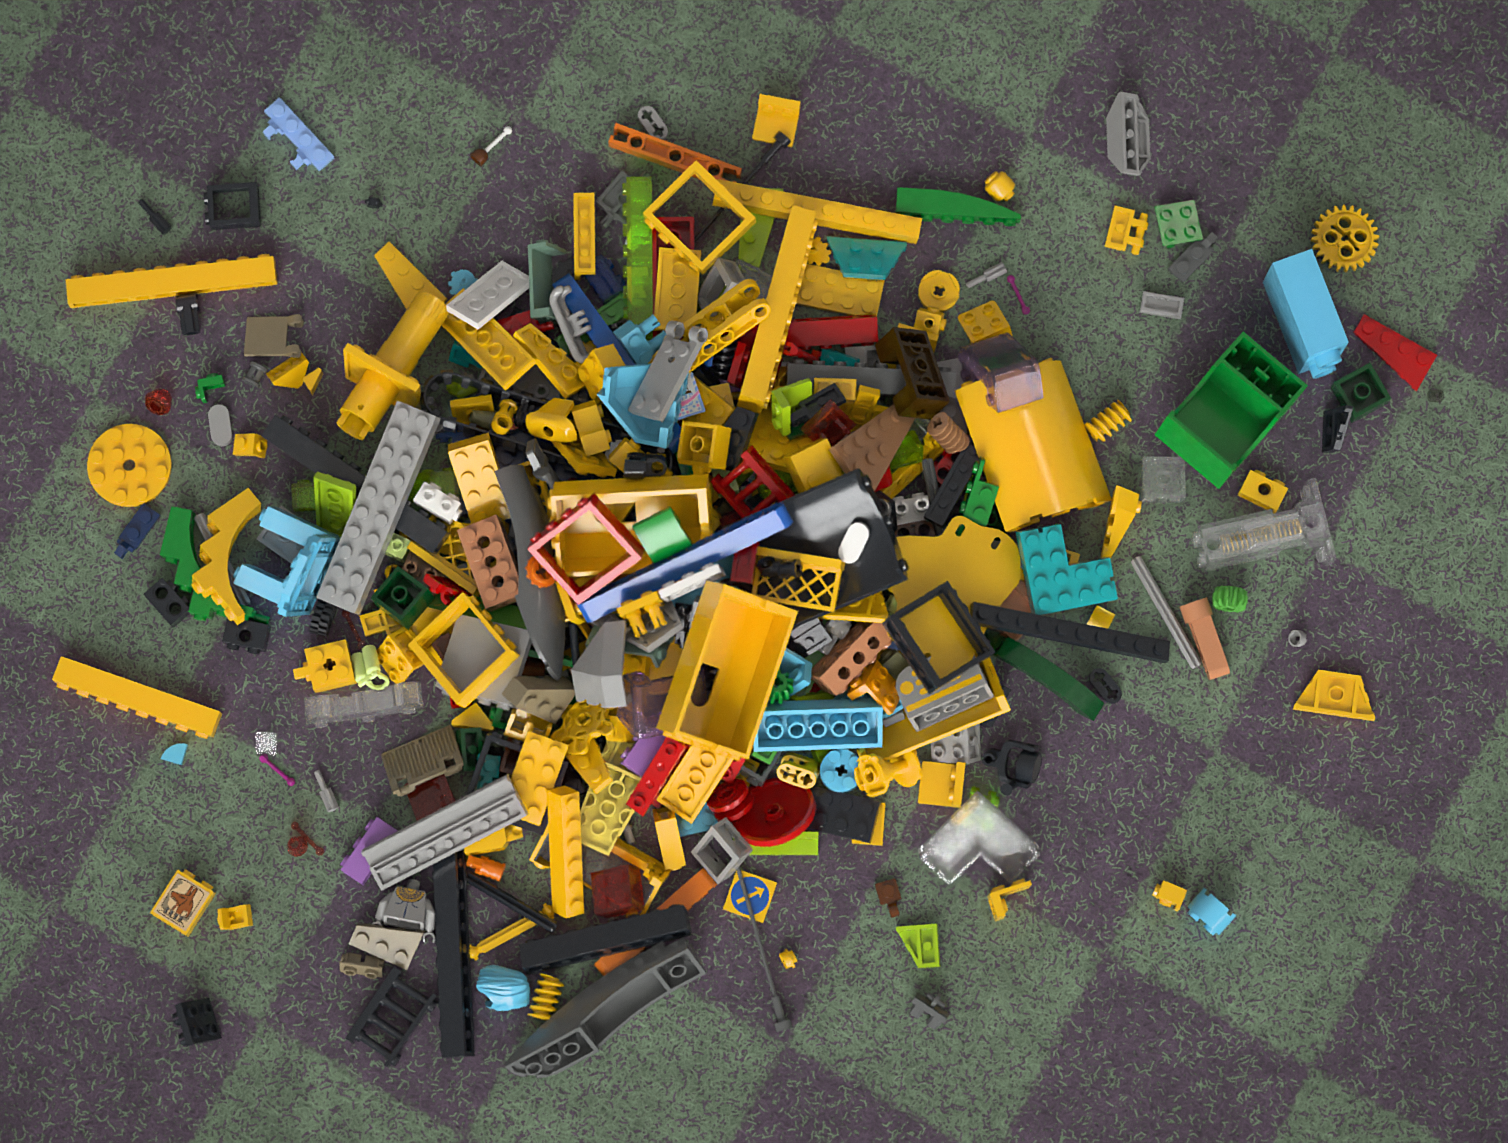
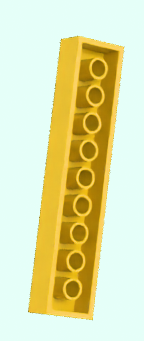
(782, 300)

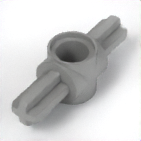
(838, 630)

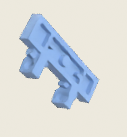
(309, 147)

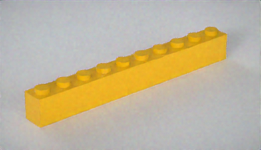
(828, 213)
(172, 281)

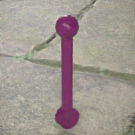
(1025, 310)
(264, 759)

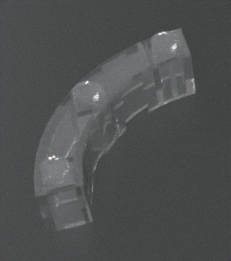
(363, 705)

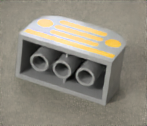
(955, 697)

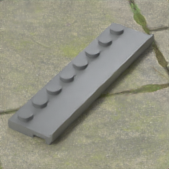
(444, 832)

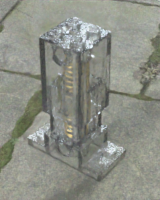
(1266, 534)

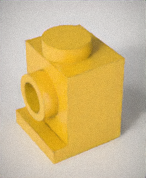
(1169, 894)

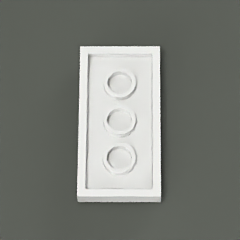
(489, 295)

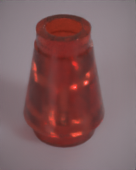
(300, 849)

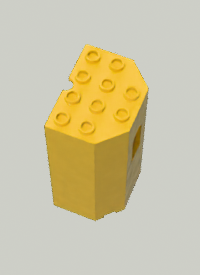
(589, 547)
(746, 644)

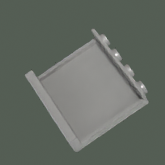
(474, 650)

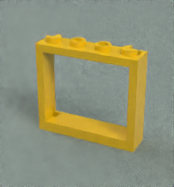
(680, 249)
(441, 624)

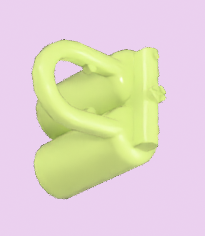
(367, 667)

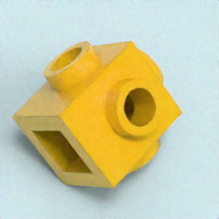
(932, 313)

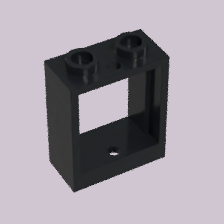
(254, 201)

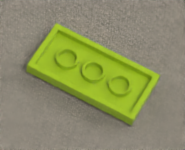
(333, 502)

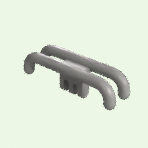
(569, 324)

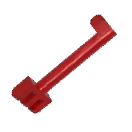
(795, 351)

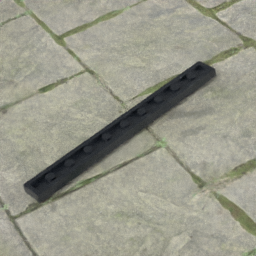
(1070, 632)

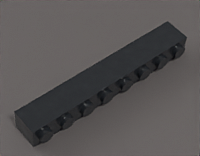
(605, 939)

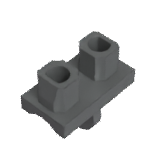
(931, 1005)

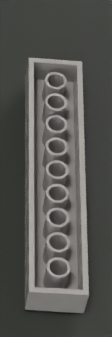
(378, 507)

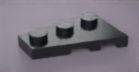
(742, 426)

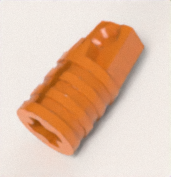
(486, 867)

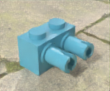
(633, 339)

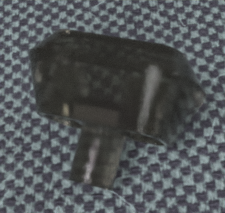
(1435, 396)

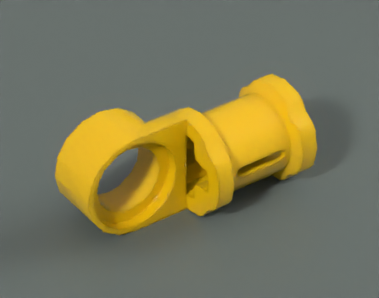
(504, 416)

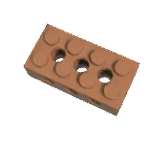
(479, 559)
(850, 656)

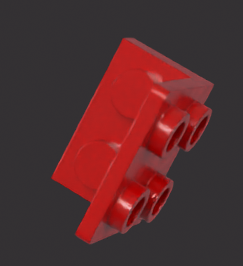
(740, 364)

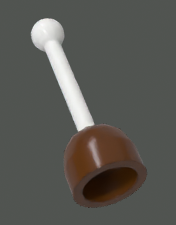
(481, 154)

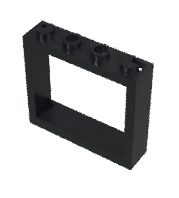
(914, 654)
(515, 744)

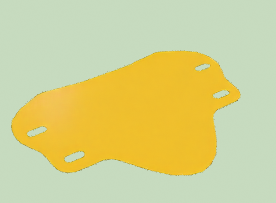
(971, 569)

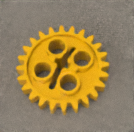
(1332, 251)

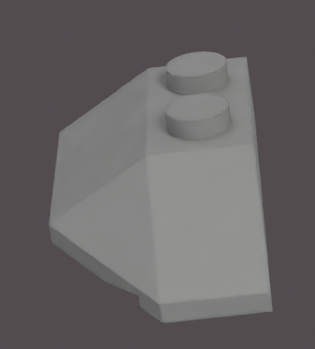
(1128, 134)

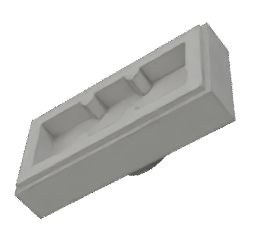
(1161, 305)

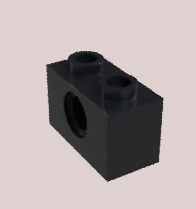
(259, 636)

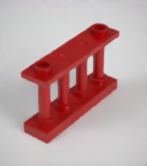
(765, 476)
(657, 775)

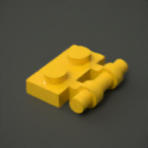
(1120, 227)

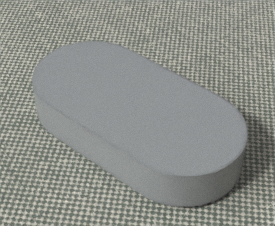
(220, 425)

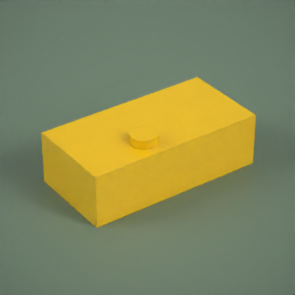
(812, 465)

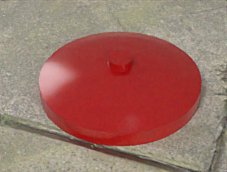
(777, 815)

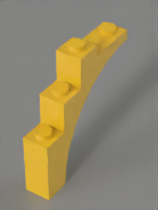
(225, 525)

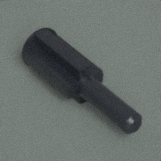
(156, 218)

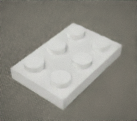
(691, 582)

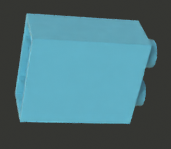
(1306, 313)

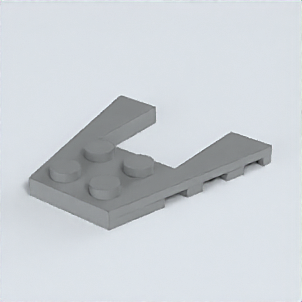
(653, 637)

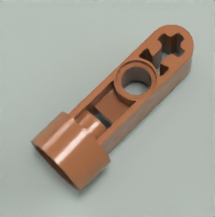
(1199, 618)

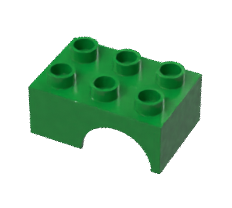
(1231, 410)

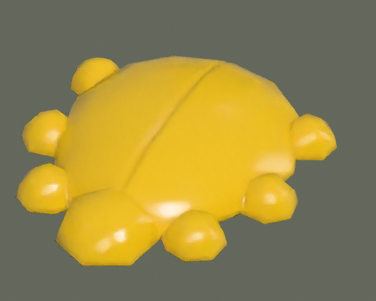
(818, 252)

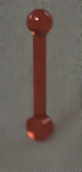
(361, 644)
(319, 850)

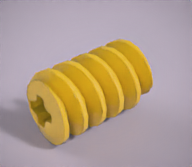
(1108, 421)
(546, 997)

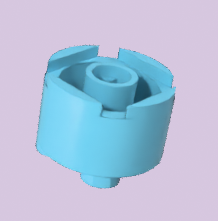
(833, 761)
(1211, 912)

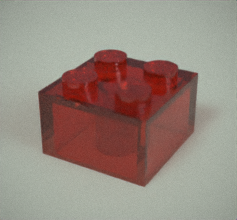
(617, 891)

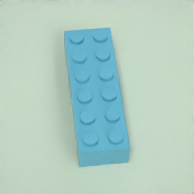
(820, 725)

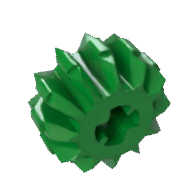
(784, 688)

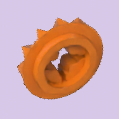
(537, 579)

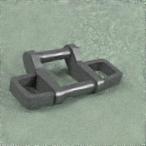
(539, 463)

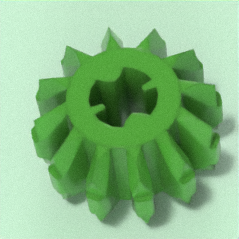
(1229, 599)

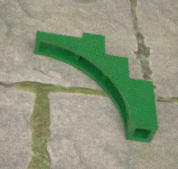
(180, 547)

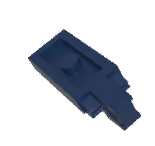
(136, 530)

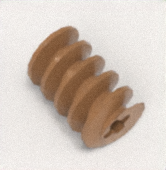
(947, 433)

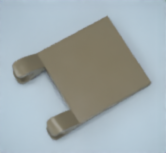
(269, 336)

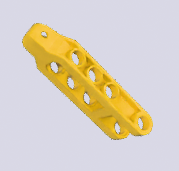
(735, 315)

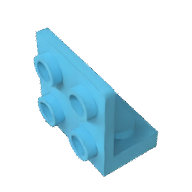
(798, 669)

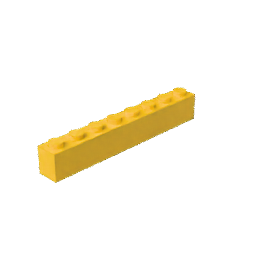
(136, 696)

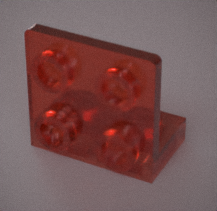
(430, 796)

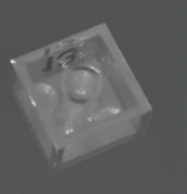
(1163, 480)

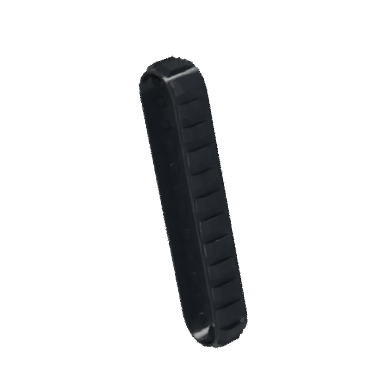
(510, 444)

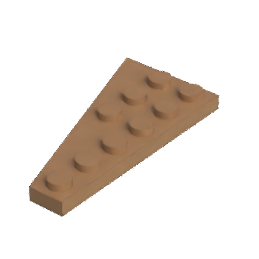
(873, 445)

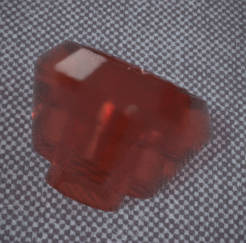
(158, 401)

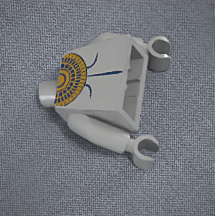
(407, 909)

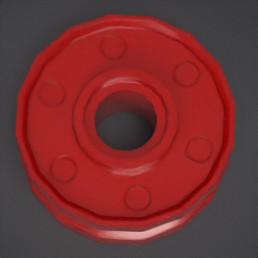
(731, 800)

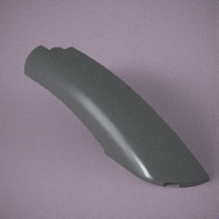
(542, 606)
(604, 1008)

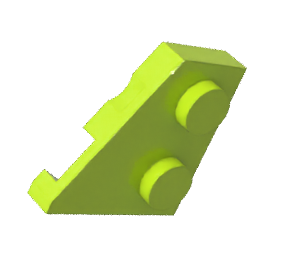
(922, 943)

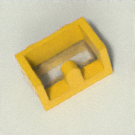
(521, 721)

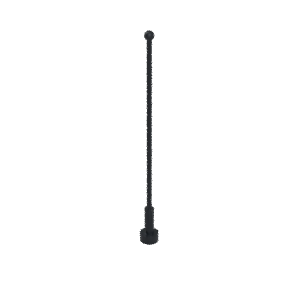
(781, 141)

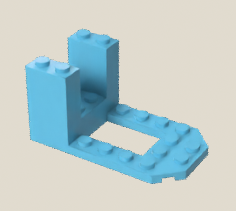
(300, 588)

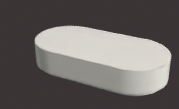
(854, 542)

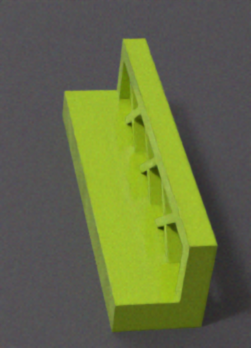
(803, 844)

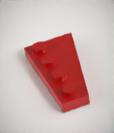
(1398, 352)

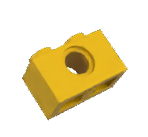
(1251, 493)

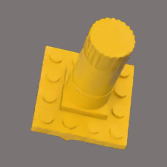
(386, 376)

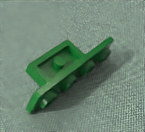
(979, 498)

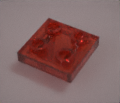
(829, 423)

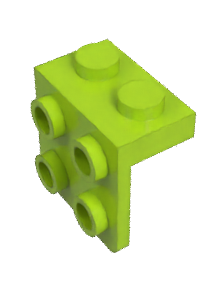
(786, 400)

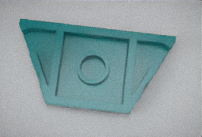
(865, 257)

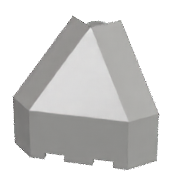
(600, 668)

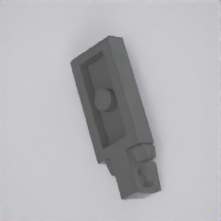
(1193, 258)

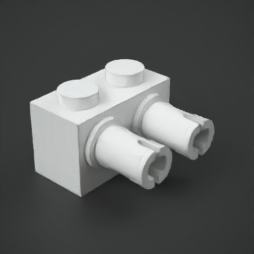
(911, 509)

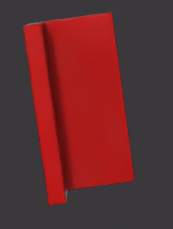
(745, 564)

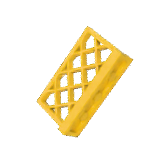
(808, 562)
(446, 567)

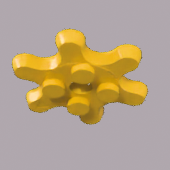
(582, 734)

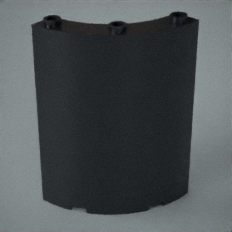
(818, 529)

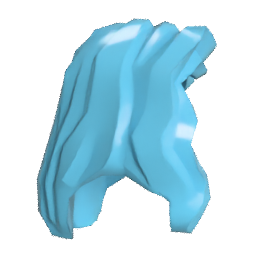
(504, 987)

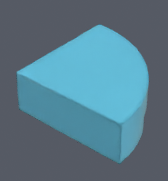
(175, 753)

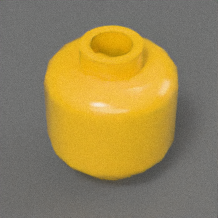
(999, 186)

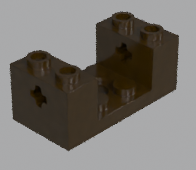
(924, 388)

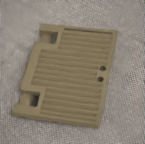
(422, 760)

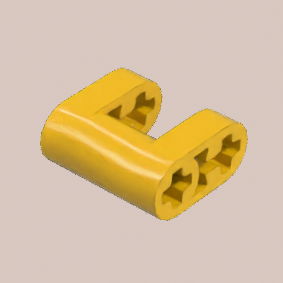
(807, 772)

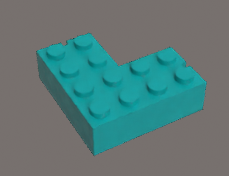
(1053, 582)

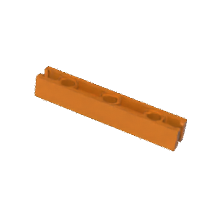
(659, 152)

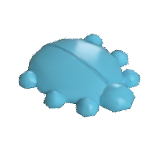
(460, 280)

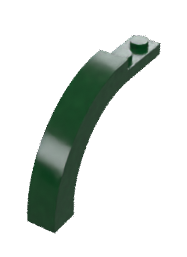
(1046, 673)

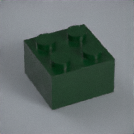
(1362, 391)
(402, 597)

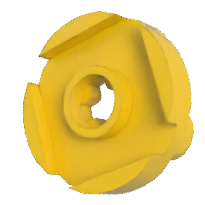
(942, 280)

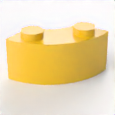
(590, 427)

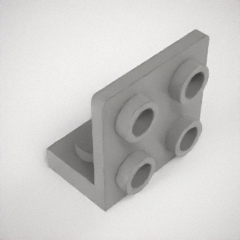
(958, 747)

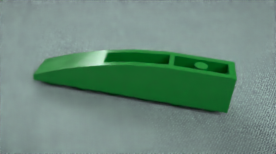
(951, 206)

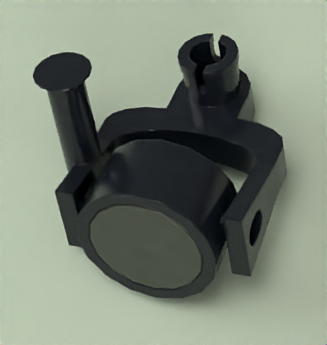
(1027, 766)

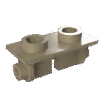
(352, 965)

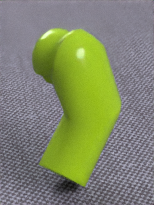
(456, 390)

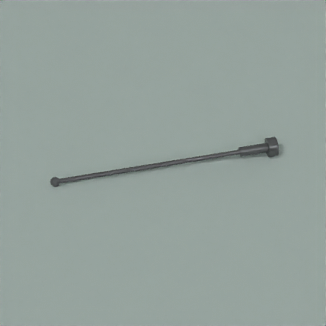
(782, 1022)

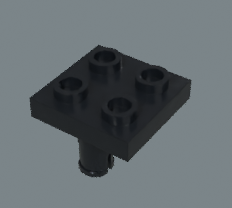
(196, 1022)

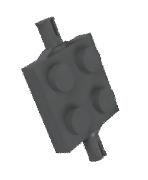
(612, 200)

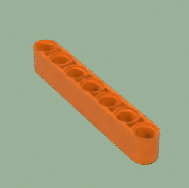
(686, 895)

